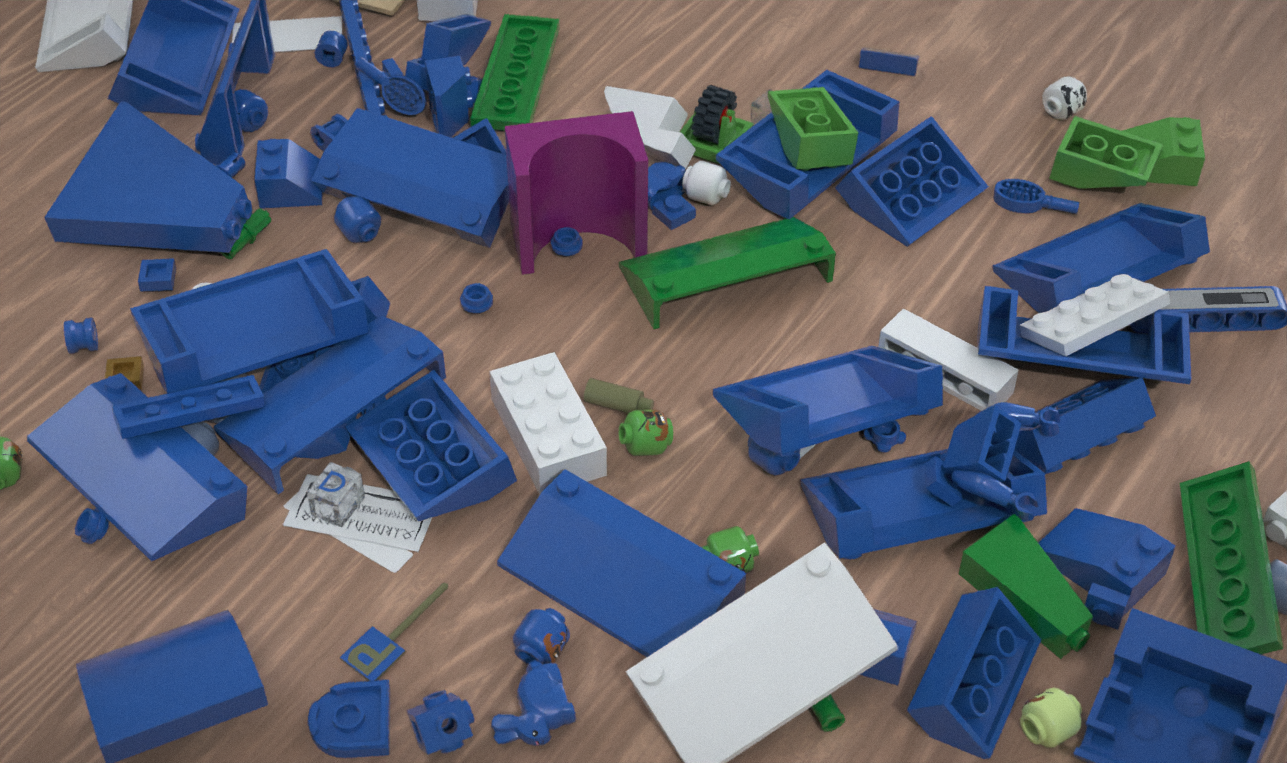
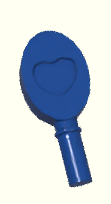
(398, 90)
(1029, 197)

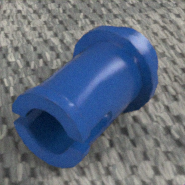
(229, 166)

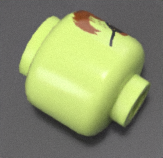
(1051, 717)

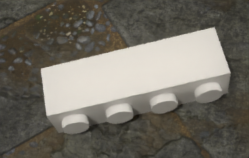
(966, 375)

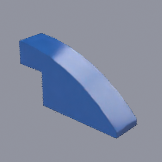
(448, 38)

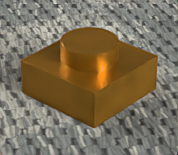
(130, 367)

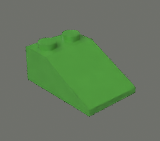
(813, 128)
(1181, 153)
(1103, 157)

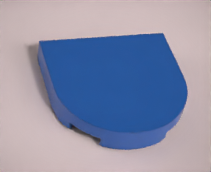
(352, 720)

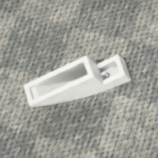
(658, 122)

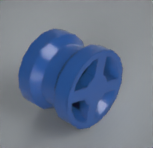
(330, 42)
(81, 335)

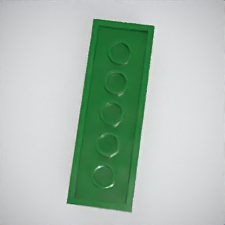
(516, 71)
(1230, 559)

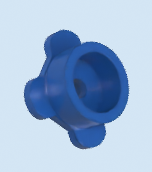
(885, 435)

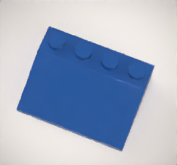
(912, 183)
(432, 449)

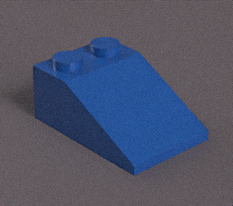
(1108, 553)

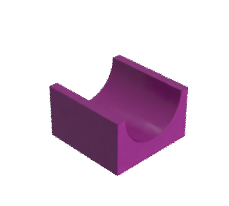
(577, 176)

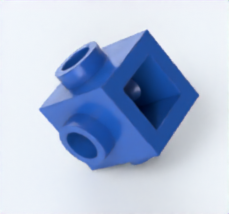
(428, 723)

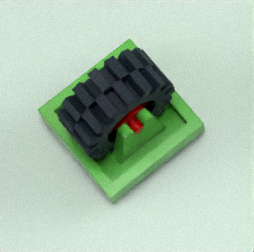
(714, 123)

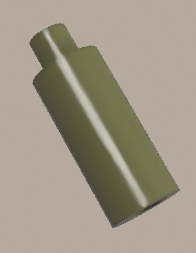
(616, 396)

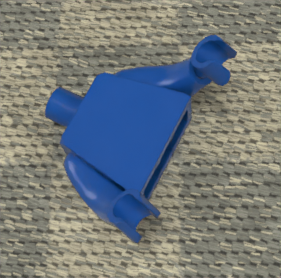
(984, 449)

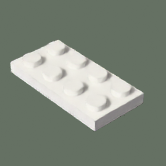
(1094, 314)

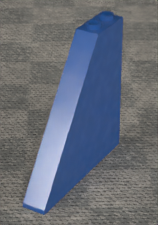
(148, 192)

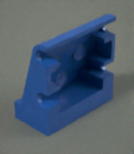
(1182, 699)

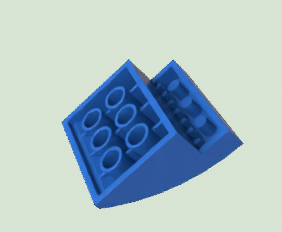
(170, 686)

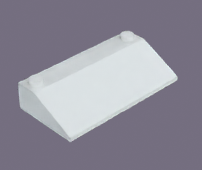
(83, 33)
(762, 659)

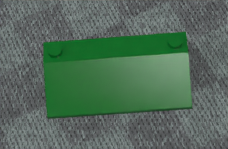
(725, 261)

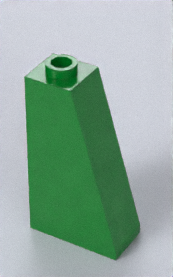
(1031, 582)

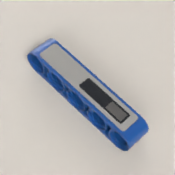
(1225, 309)

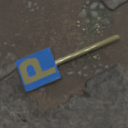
(376, 653)

